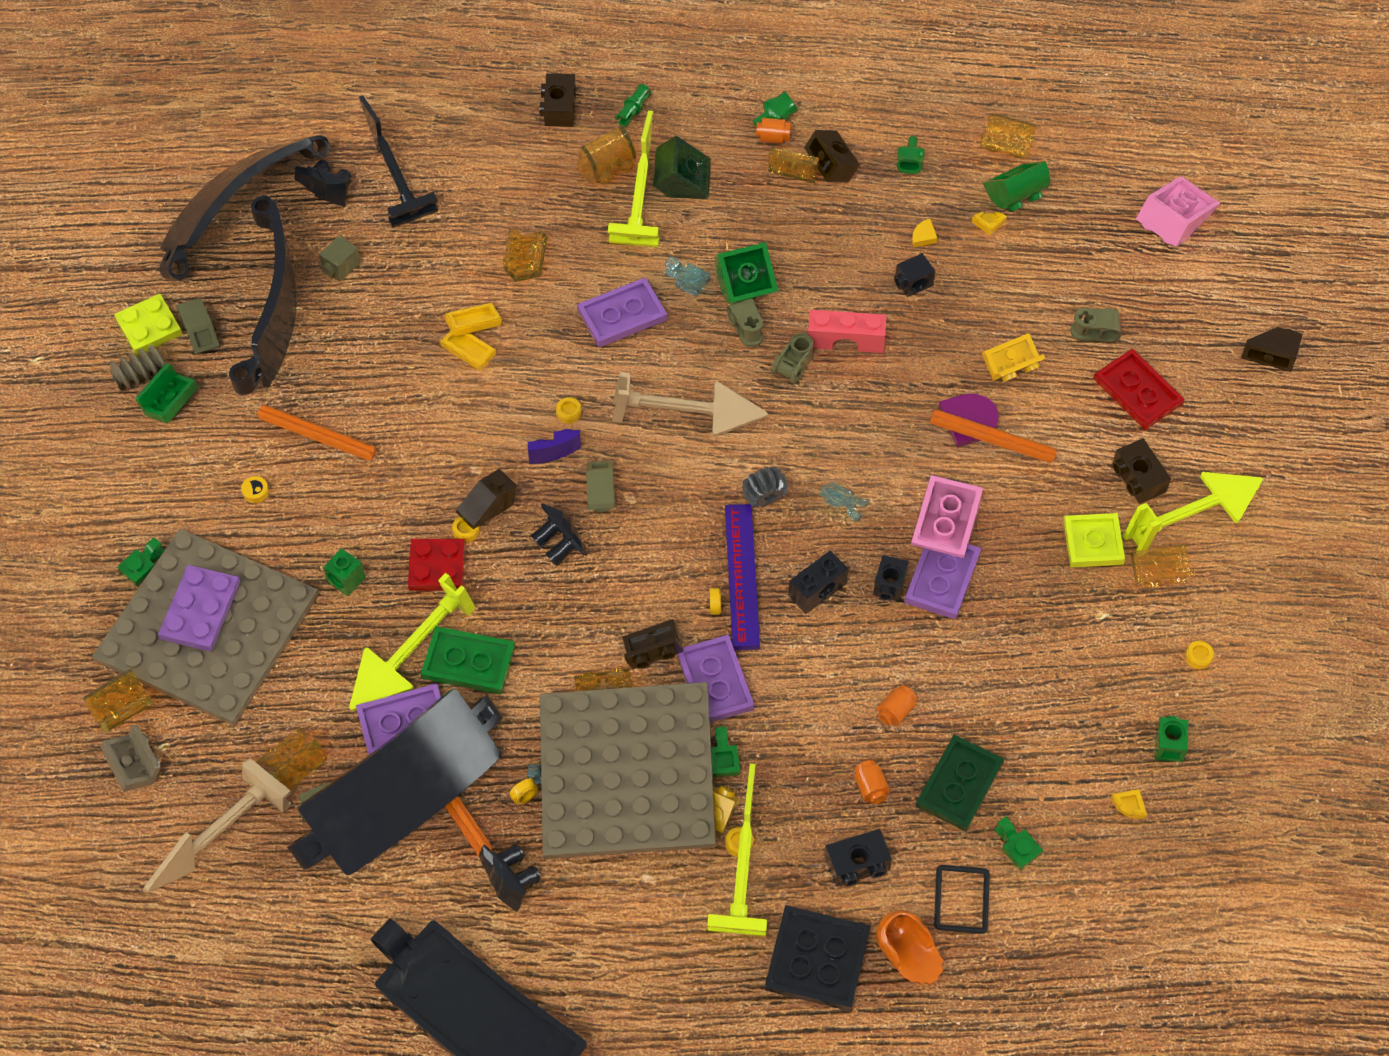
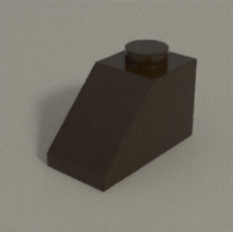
(1274, 348)
(487, 499)

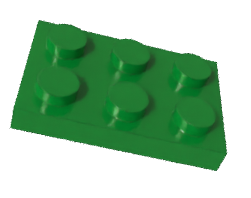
(468, 660)

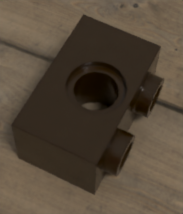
(559, 100)
(834, 156)
(1140, 457)

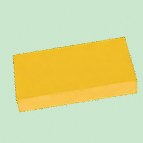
(473, 319)
(469, 349)

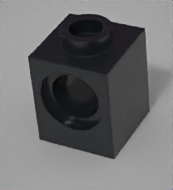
(914, 275)
(890, 569)

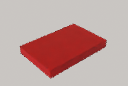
(1138, 389)

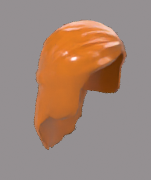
(909, 947)

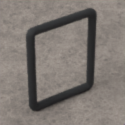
(937, 925)

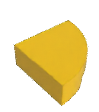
(989, 221)
(924, 234)
(1130, 804)

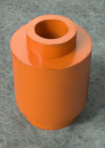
(773, 130)
(896, 705)
(871, 782)

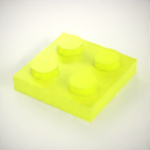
(148, 324)
(1094, 540)

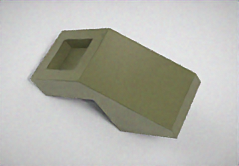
(198, 325)
(600, 485)

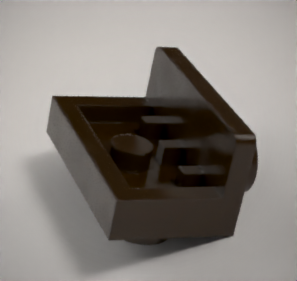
(652, 644)

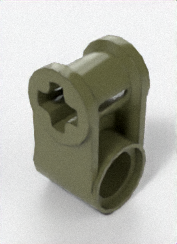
(746, 322)
(1099, 325)
(792, 361)

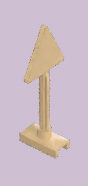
(728, 407)
(181, 858)

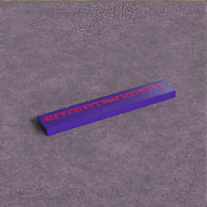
(742, 577)

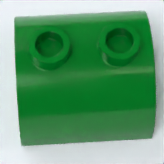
(1018, 184)
(745, 273)

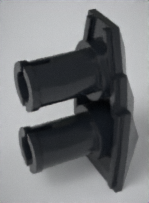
(323, 183)
(558, 522)
(508, 886)

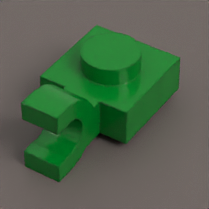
(139, 564)
(724, 757)
(1019, 846)

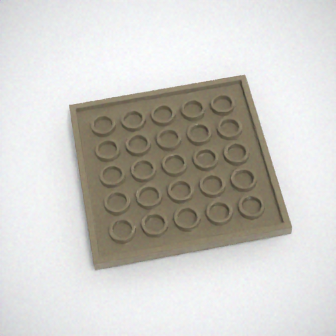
(249, 644)
(626, 771)

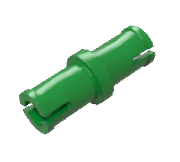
(633, 105)

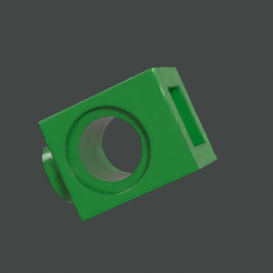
(344, 572)
(1171, 749)

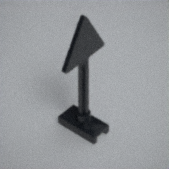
(410, 207)

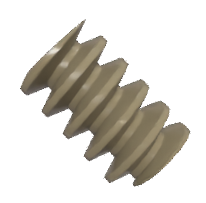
(136, 367)

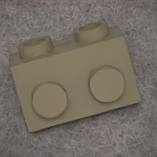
(131, 759)

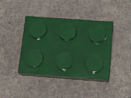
(959, 783)

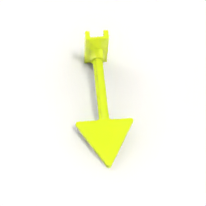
(634, 232)
(1228, 490)
(379, 678)
(737, 920)

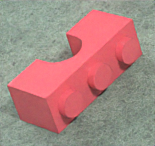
(863, 328)

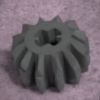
(765, 486)

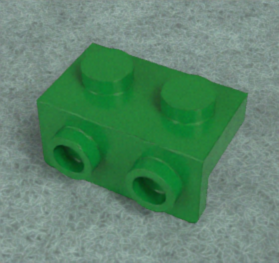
(166, 394)

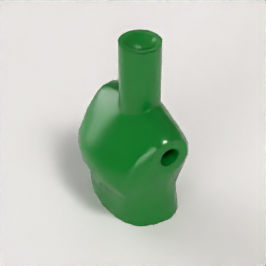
(777, 108)
(910, 157)

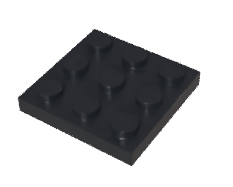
(817, 958)

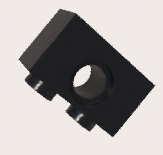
(818, 582)
(867, 846)

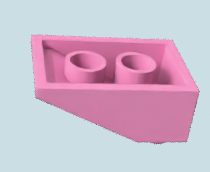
(1176, 211)
(947, 516)

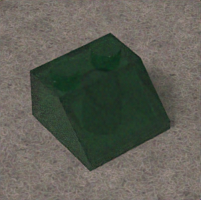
(681, 170)

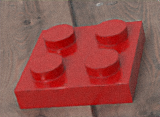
(433, 559)

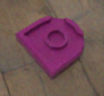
(971, 407)

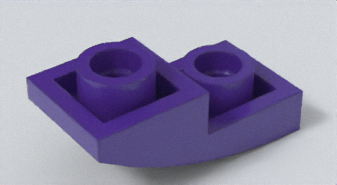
(564, 444)

